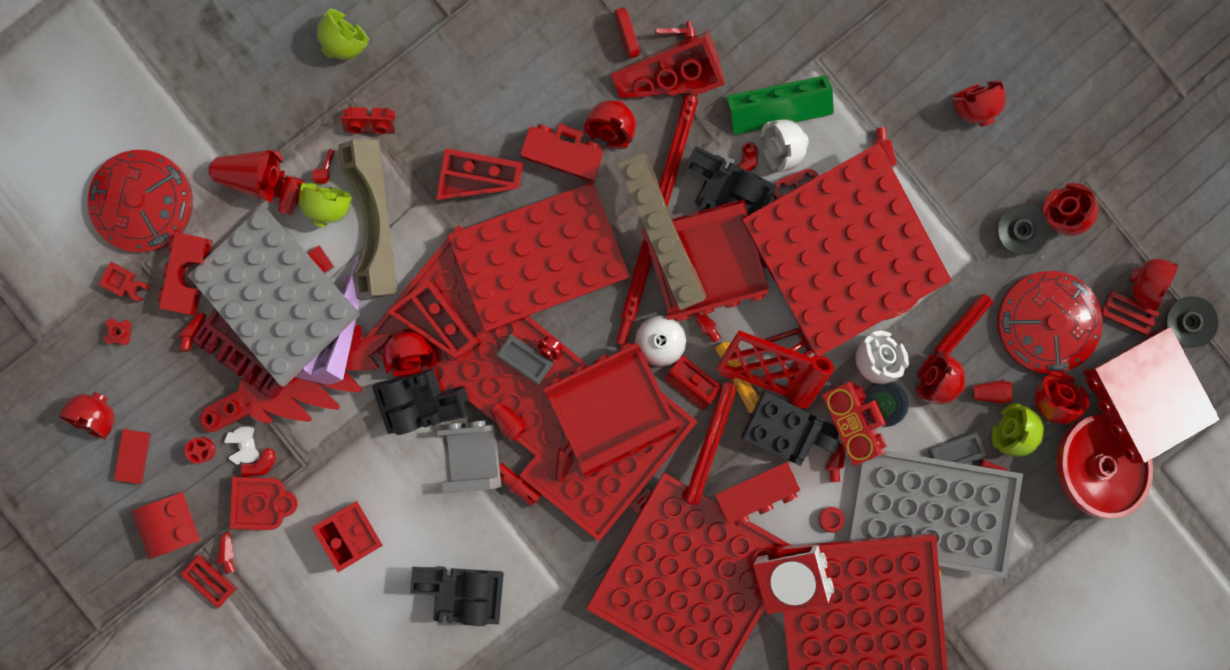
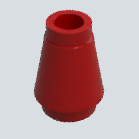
(289, 194)
(993, 392)
(509, 423)

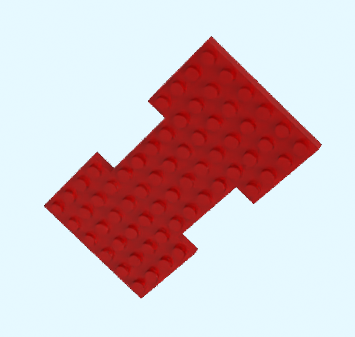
(589, 501)

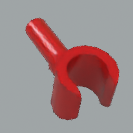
(322, 176)

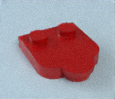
(260, 503)

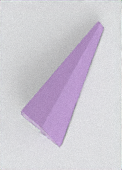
(331, 362)

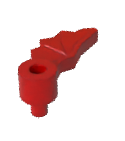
(688, 31)

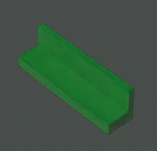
(789, 101)

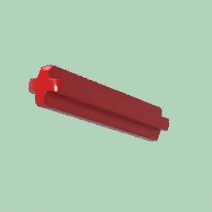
(964, 324)

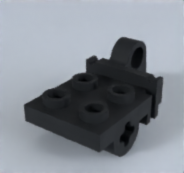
(727, 184)
(418, 402)
(788, 429)
(464, 596)

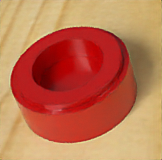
(831, 519)

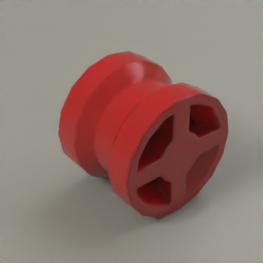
(194, 451)

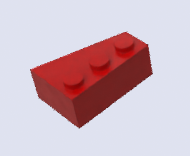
(475, 173)
(435, 319)
(758, 494)

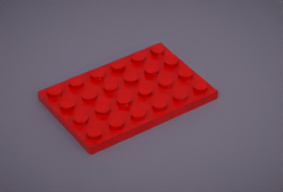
(538, 257)

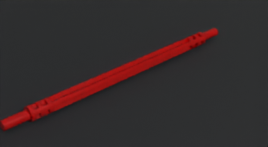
(666, 185)

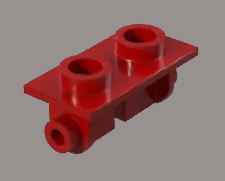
(356, 120)

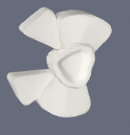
(247, 452)

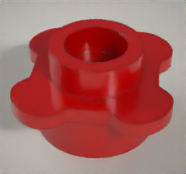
(125, 332)
(550, 348)

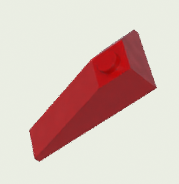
(673, 70)

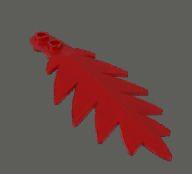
(253, 403)

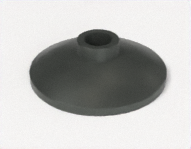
(1035, 228)
(1203, 317)

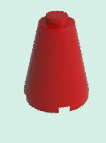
(250, 173)

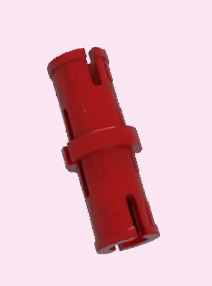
(518, 485)

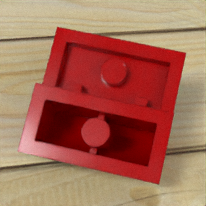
(165, 525)
(347, 536)

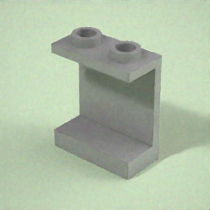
(472, 457)

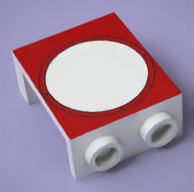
(793, 581)

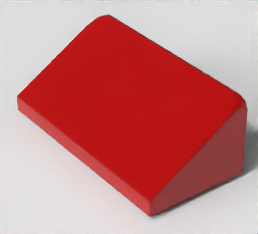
(692, 382)

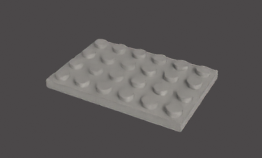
(273, 295)
(961, 503)

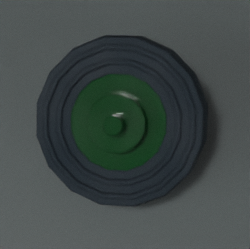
(891, 401)

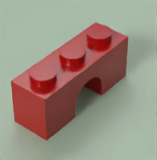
(176, 293)

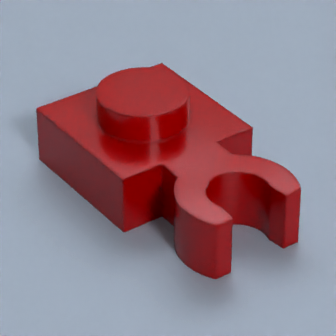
(121, 280)

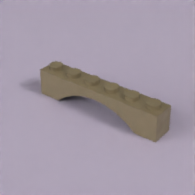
(362, 166)
(661, 231)

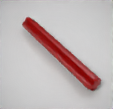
(710, 444)

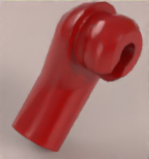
(749, 156)

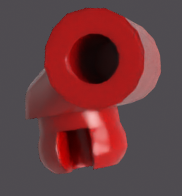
(262, 465)

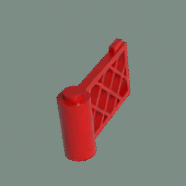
(801, 387)

